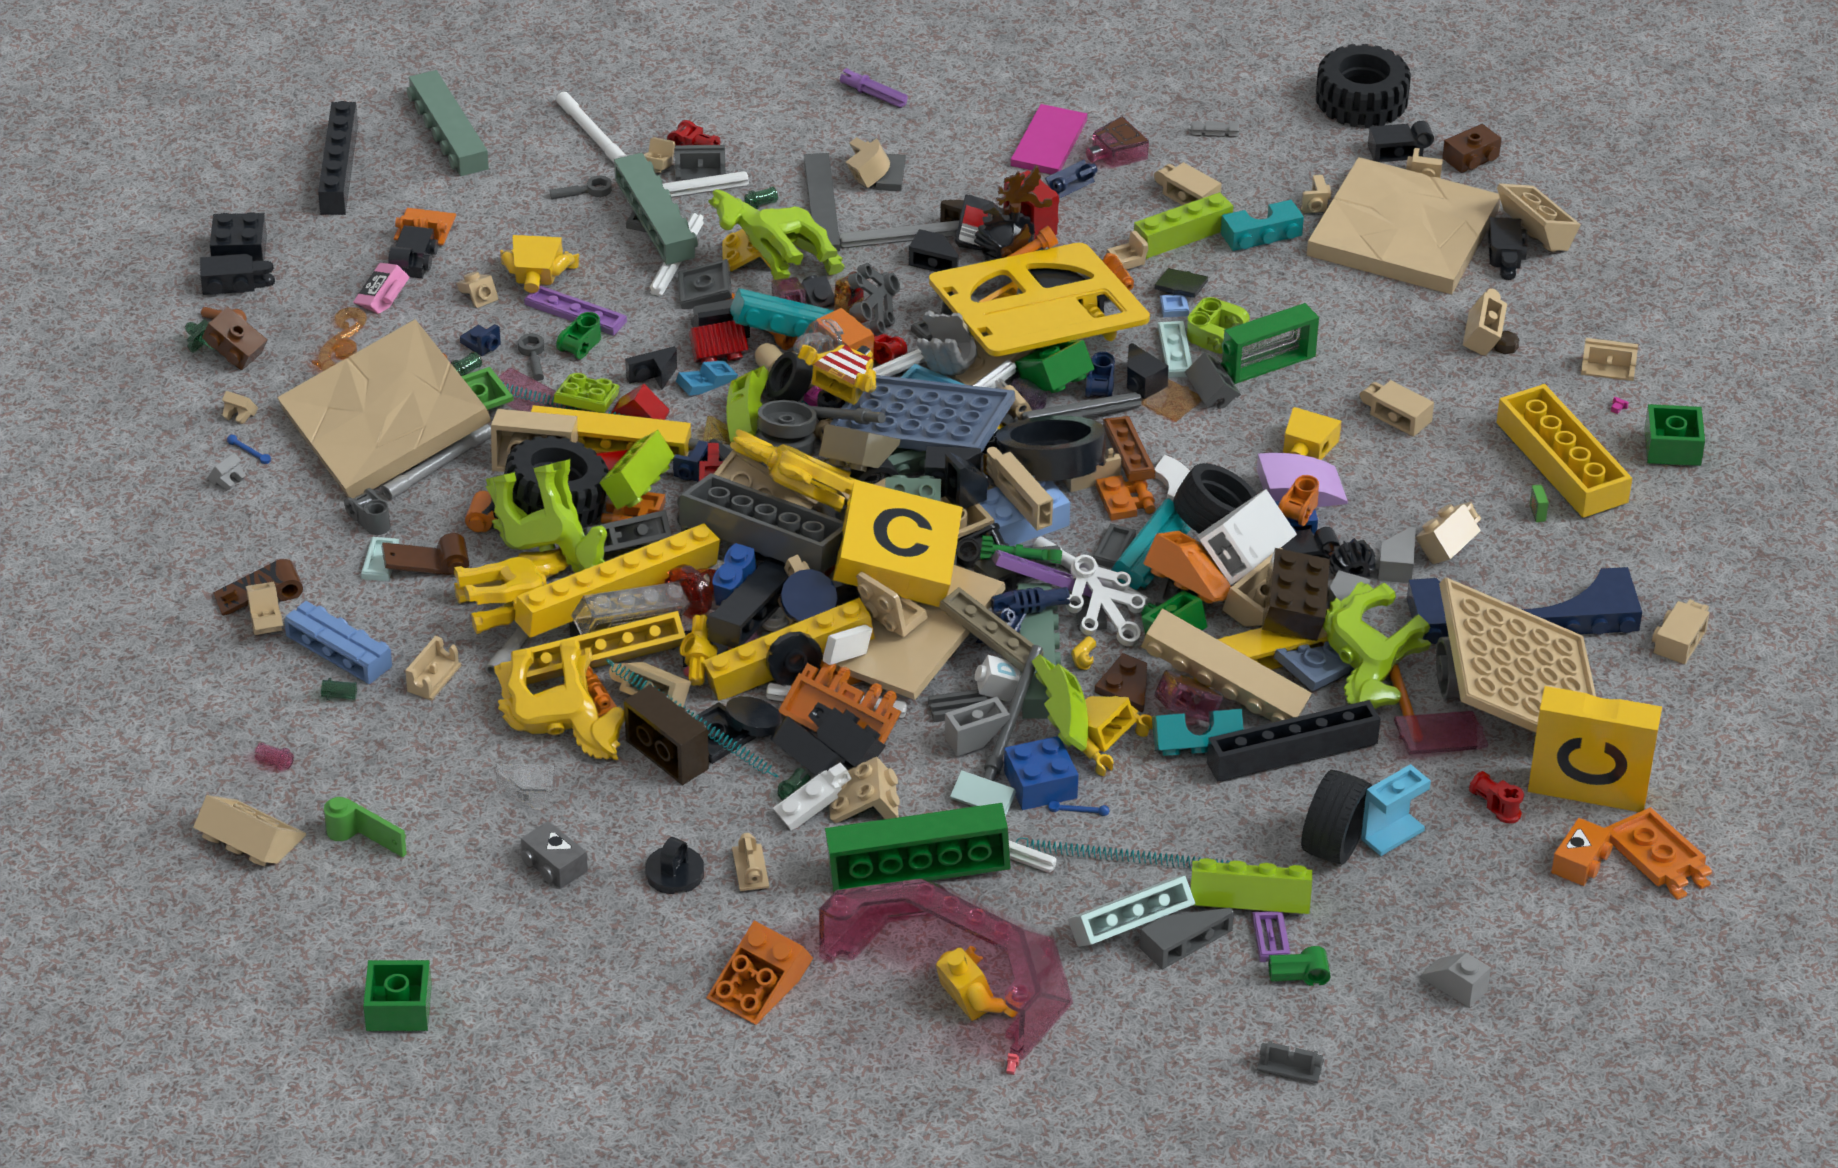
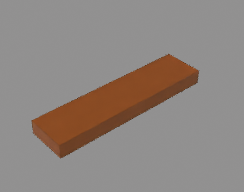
(1129, 447)

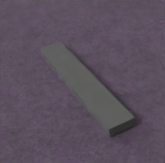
(822, 194)

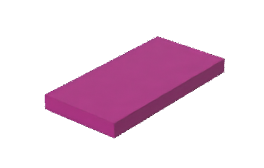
(1049, 139)

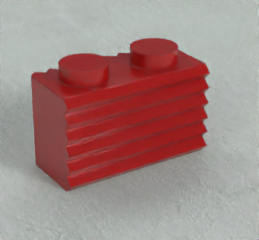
(718, 341)

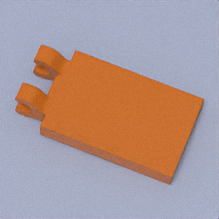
(1660, 851)

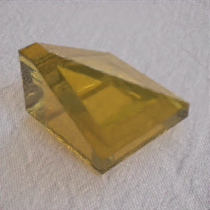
(716, 430)

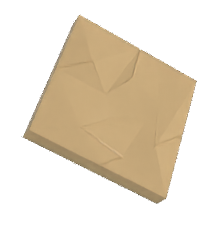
(1404, 225)
(384, 409)

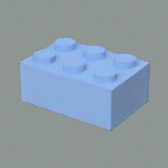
(1014, 526)

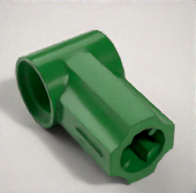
(1308, 966)

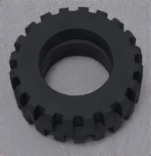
(1363, 85)
(583, 479)

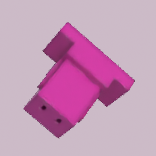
(1618, 405)

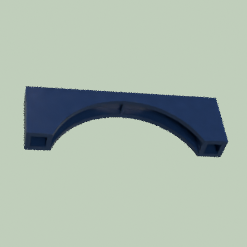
(1602, 608)

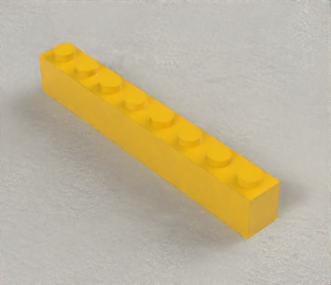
(647, 566)

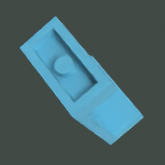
(1387, 810)

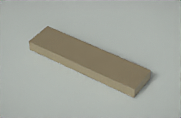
(987, 627)

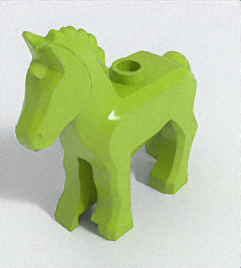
(776, 233)
(551, 525)
(1368, 649)

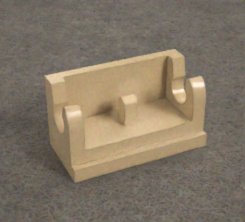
(1609, 359)
(1111, 468)
(432, 669)

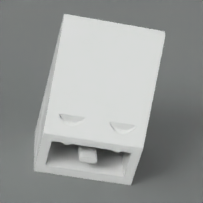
(1247, 536)

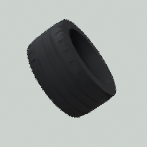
(1210, 495)
(1335, 817)

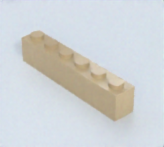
(1224, 668)

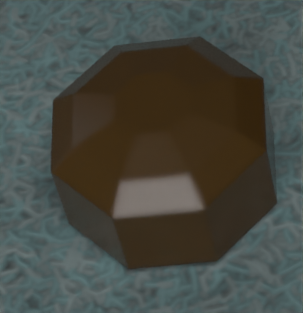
(1508, 343)

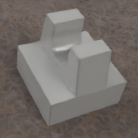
(224, 470)

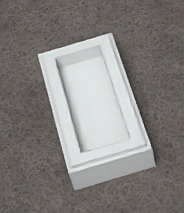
(847, 644)

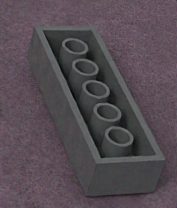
(762, 522)

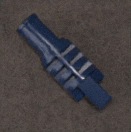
(1030, 600)

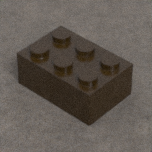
(1296, 594)
(666, 734)

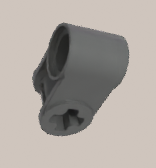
(369, 512)

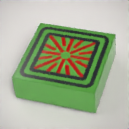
(1539, 503)

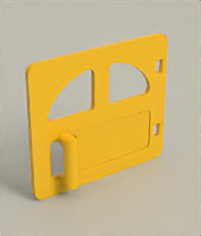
(1039, 314)

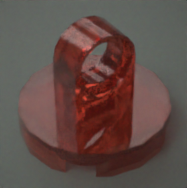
(695, 588)

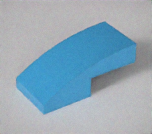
(710, 376)

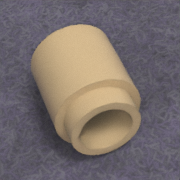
(767, 355)

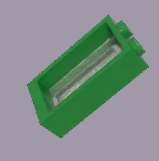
(1270, 343)

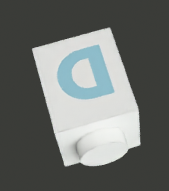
(997, 678)

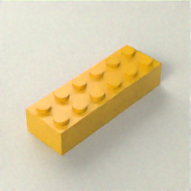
(1564, 450)

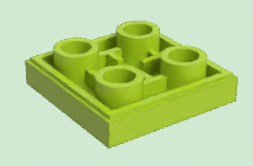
(586, 393)

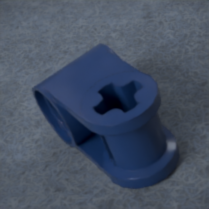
(1101, 379)

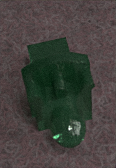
(196, 332)

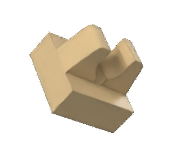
(239, 403)

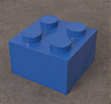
(1041, 772)

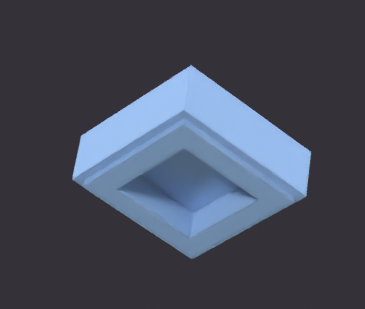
(1174, 305)

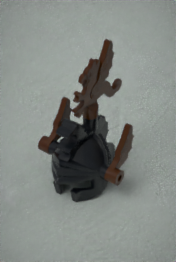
(1012, 229)

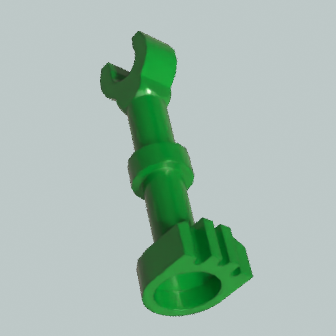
(1046, 555)

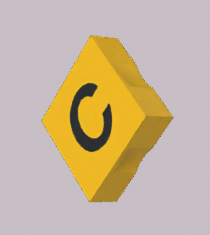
(899, 542)
(1594, 749)

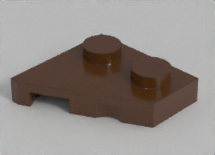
(1125, 679)

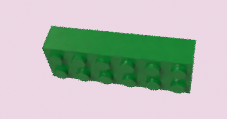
(919, 847)

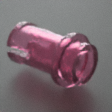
(280, 758)

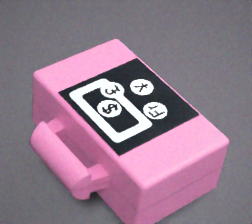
(382, 288)

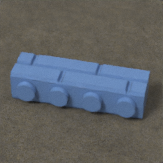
(338, 642)

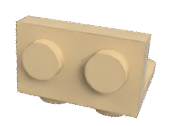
(888, 608)
(869, 786)

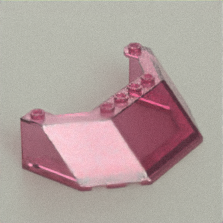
(1040, 987)

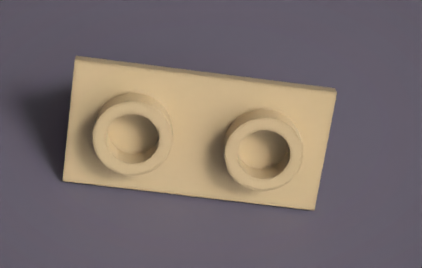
(750, 864)

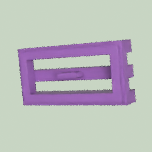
(1267, 916)

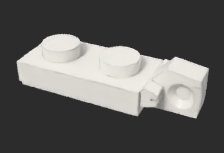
(812, 797)

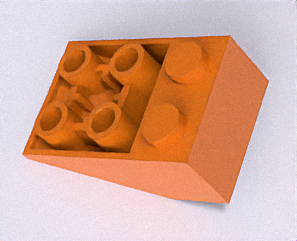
(1187, 564)
(759, 973)

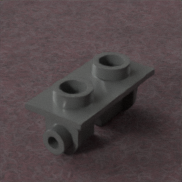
(1299, 1064)

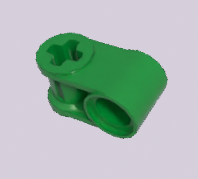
(580, 335)

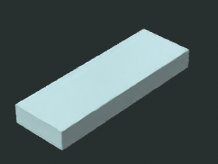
(1174, 347)

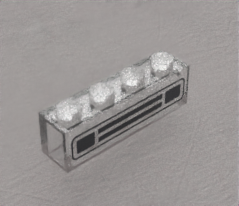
(627, 606)

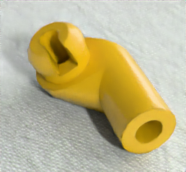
(1081, 652)

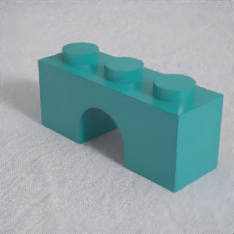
(1244, 231)
(1172, 734)

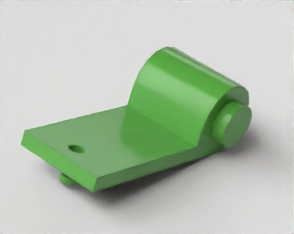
(348, 818)

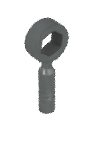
(577, 190)
(533, 352)

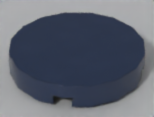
(807, 594)

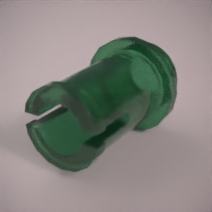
(761, 197)
(467, 363)
(338, 689)
(793, 783)

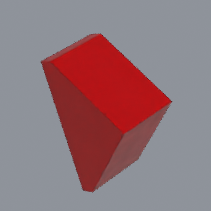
(641, 403)

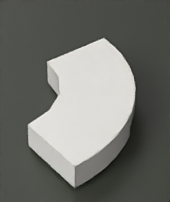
(1171, 474)

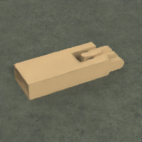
(1020, 488)

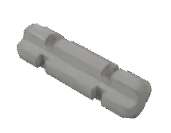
(1214, 128)

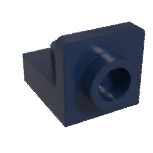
(482, 339)
(688, 467)

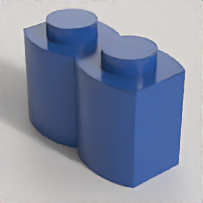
(737, 565)

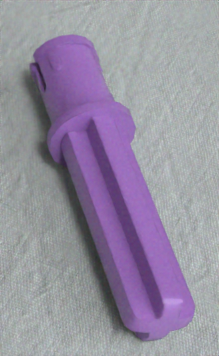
(873, 88)

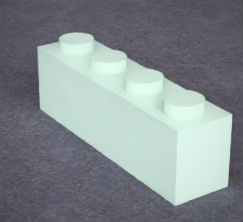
(1131, 911)

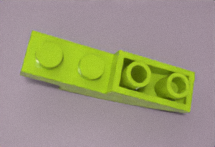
(744, 401)
(1065, 702)

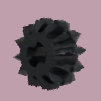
(1353, 558)

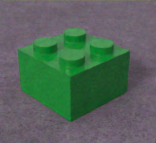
(1056, 365)
(1674, 435)
(397, 995)

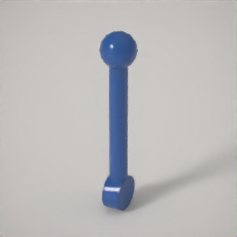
(264, 459)
(1055, 806)

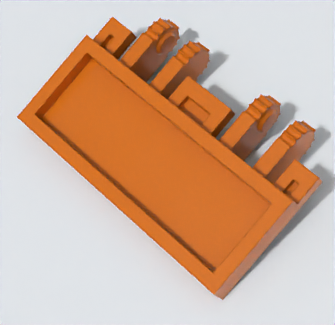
(808, 692)

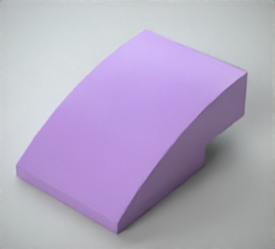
(1280, 470)

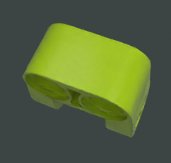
(1208, 322)

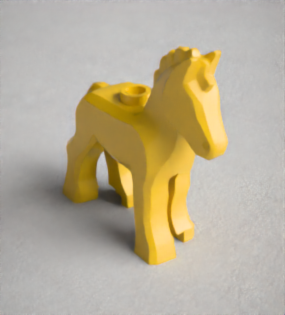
(796, 469)
(503, 583)
(561, 706)

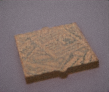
(1172, 401)

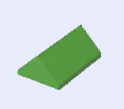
(488, 388)

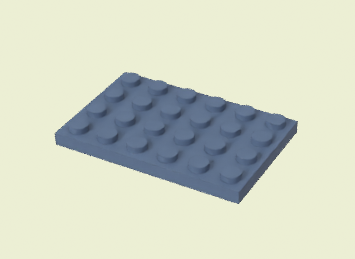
(933, 412)

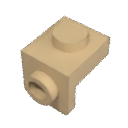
(660, 153)
(1428, 166)
(1317, 199)
(1132, 253)
(479, 287)

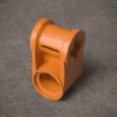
(1300, 499)

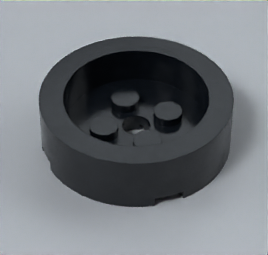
(1055, 446)

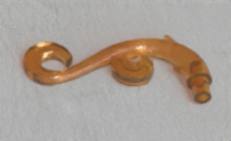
(340, 343)

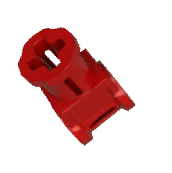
(691, 134)
(888, 348)
(1501, 797)

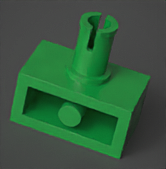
(1181, 605)

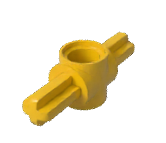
(697, 648)

